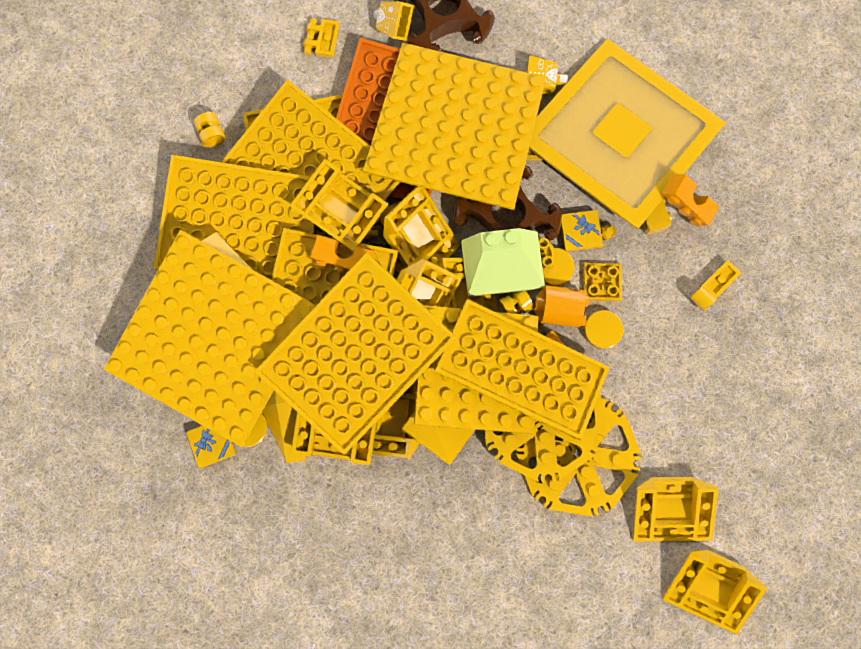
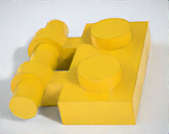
(327, 38)

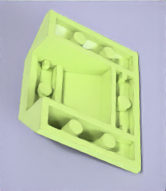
(502, 262)

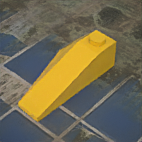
(282, 421)

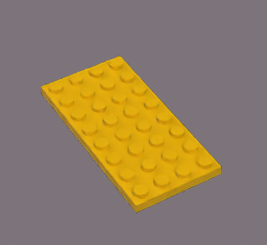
(523, 369)

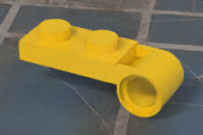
(715, 285)

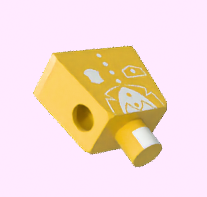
(394, 19)
(549, 70)

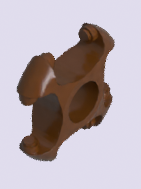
(438, 26)
(532, 216)

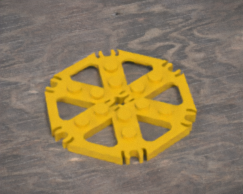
(546, 447)
(586, 473)

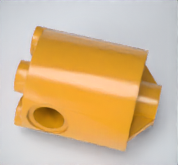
(561, 306)

